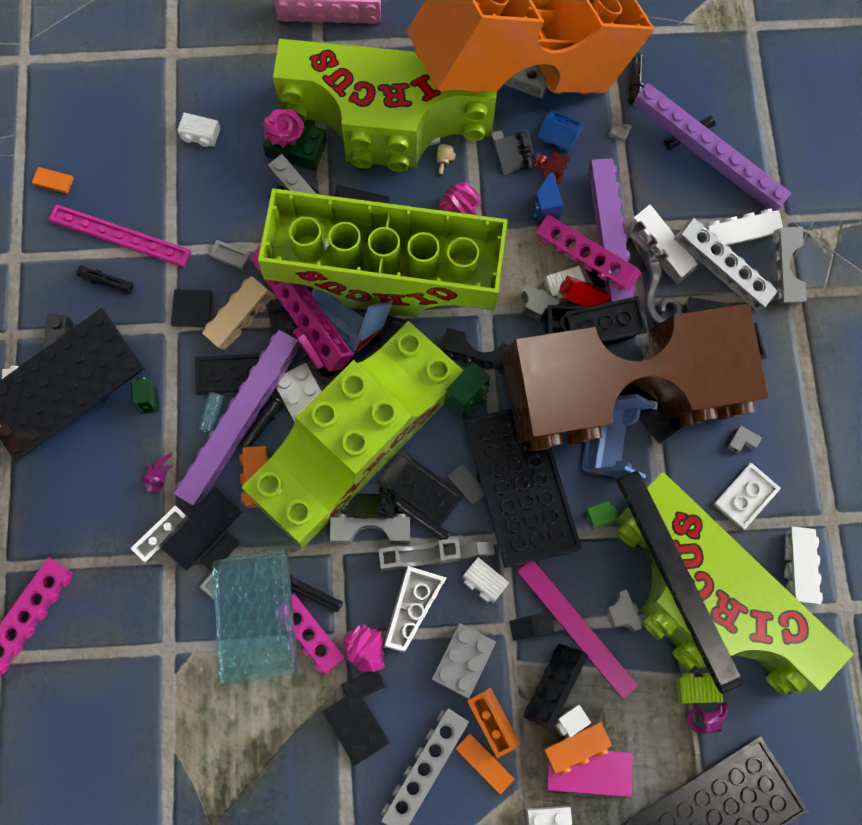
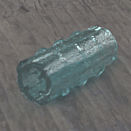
(211, 412)

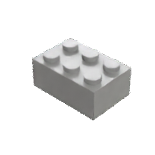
(464, 661)

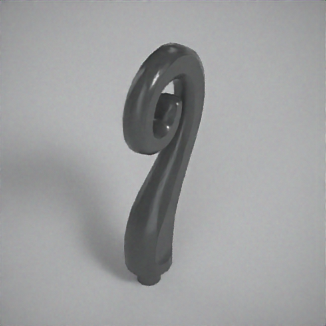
(654, 270)

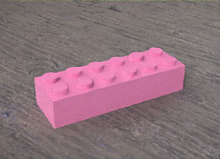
(329, 11)

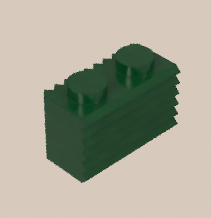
(144, 395)

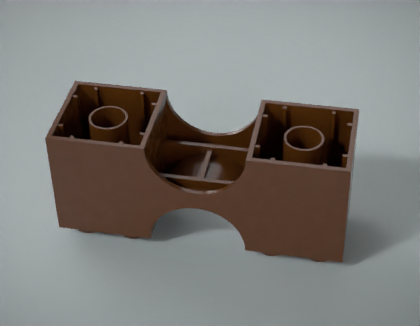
(694, 366)

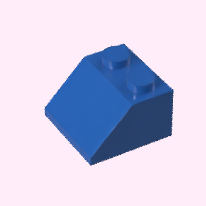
(560, 130)
(547, 201)

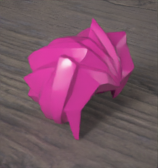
(283, 127)
(460, 199)
(364, 648)

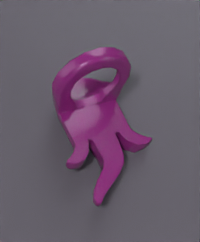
(156, 477)
(711, 719)

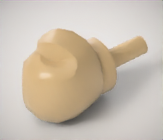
(444, 155)

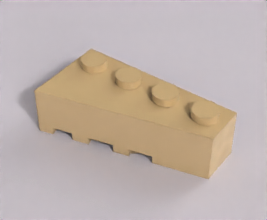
(238, 312)

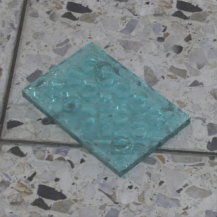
(254, 616)

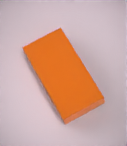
(52, 180)

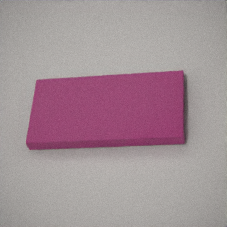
(602, 775)

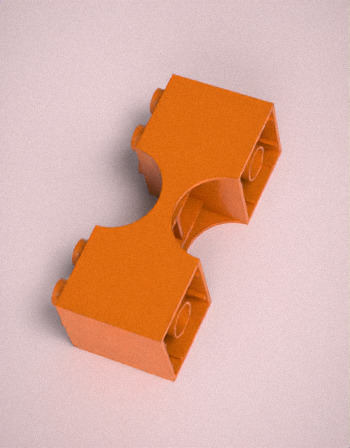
(487, 42)

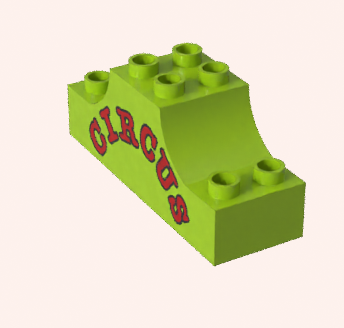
(376, 101)
(382, 252)
(351, 433)
(743, 599)

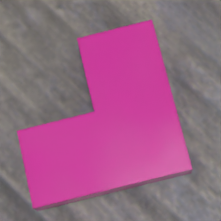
(308, 348)

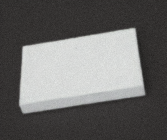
(746, 496)

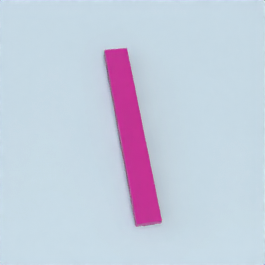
(120, 236)
(577, 629)

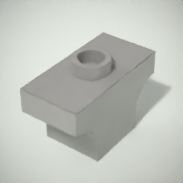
(537, 302)
(624, 613)

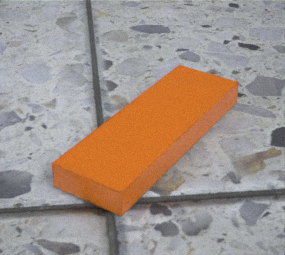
(485, 763)

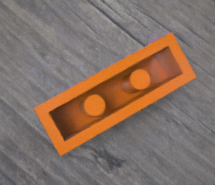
(252, 460)
(493, 722)
(577, 748)

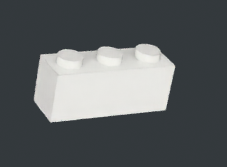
(148, 544)

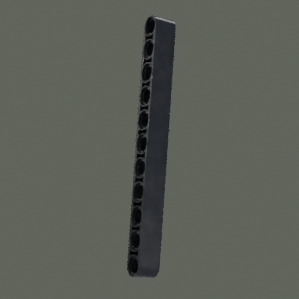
(679, 583)

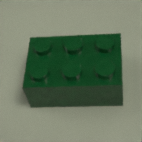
(306, 150)
(467, 391)

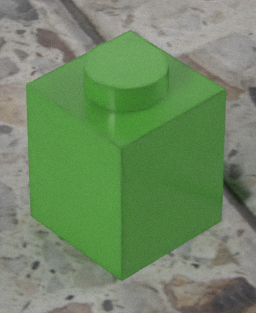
(601, 515)

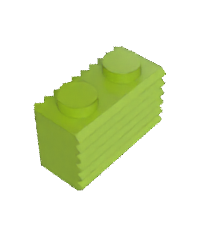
(697, 689)

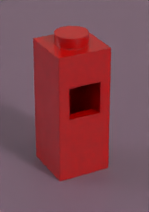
(582, 292)

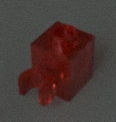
(557, 164)

